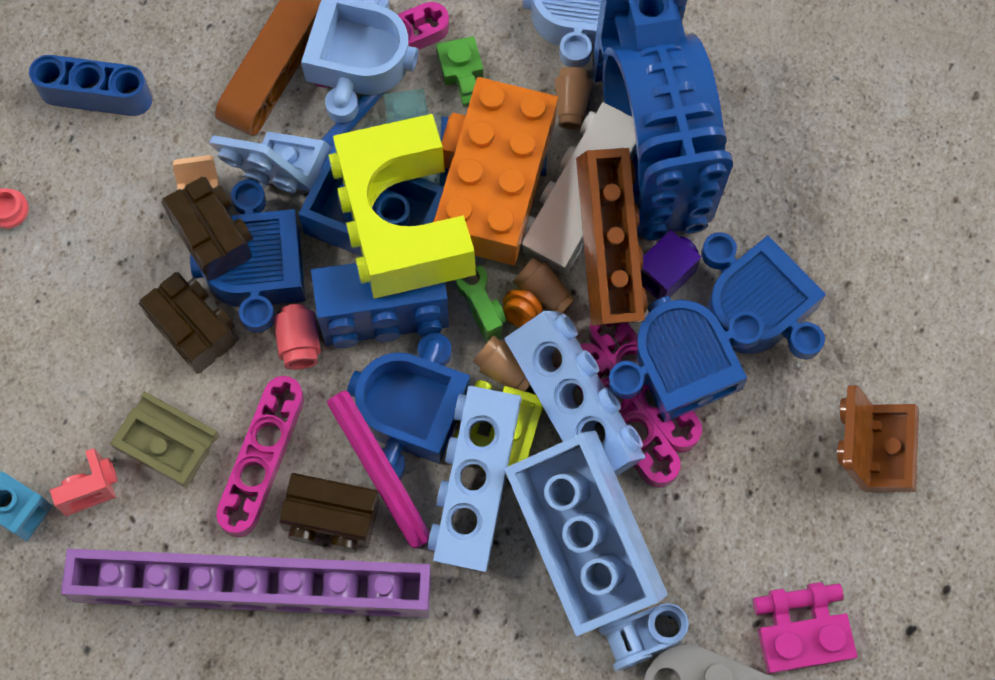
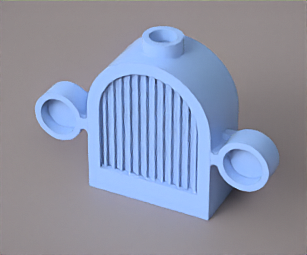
(568, 25)
(356, 50)

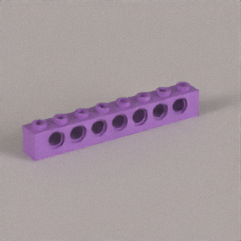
(247, 583)

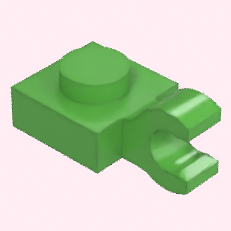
(460, 65)
(486, 313)

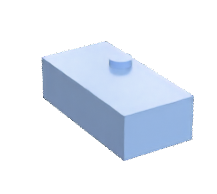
(586, 532)

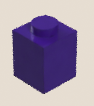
(669, 265)

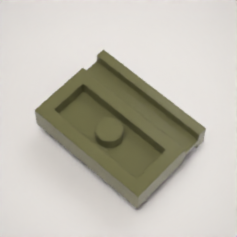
(165, 439)

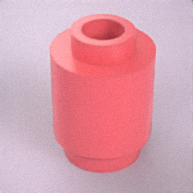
(297, 337)

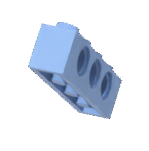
(554, 387)
(475, 548)

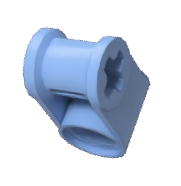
(641, 635)

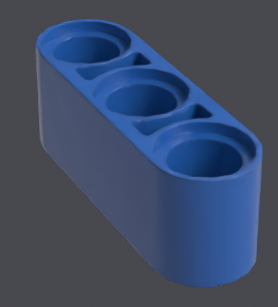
(78, 73)

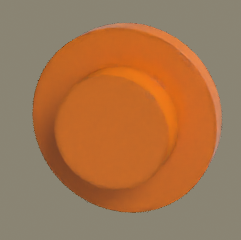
(520, 307)

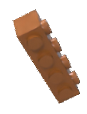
(610, 236)

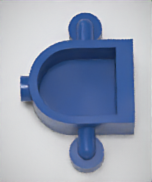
(276, 263)
(769, 286)
(686, 357)
(411, 400)

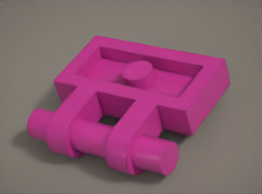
(804, 642)

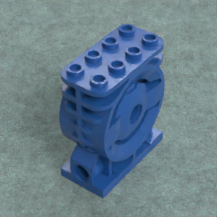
(675, 108)

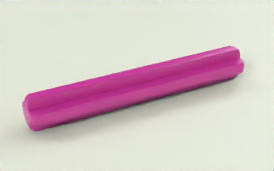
(379, 469)

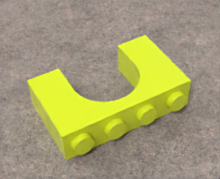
(392, 254)

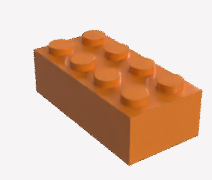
(498, 166)

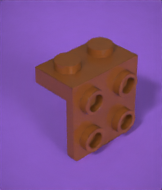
(879, 443)

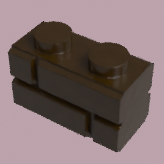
(207, 228)
(188, 322)
(329, 512)

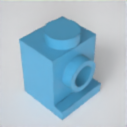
(24, 511)

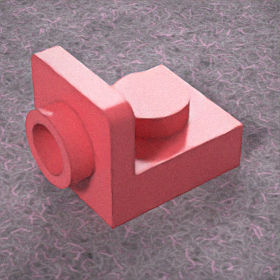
(85, 491)

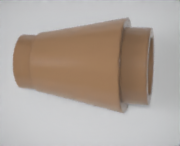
(573, 94)
(545, 285)
(500, 365)

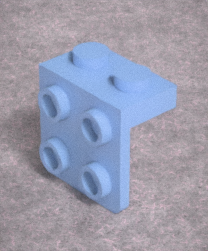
(280, 160)

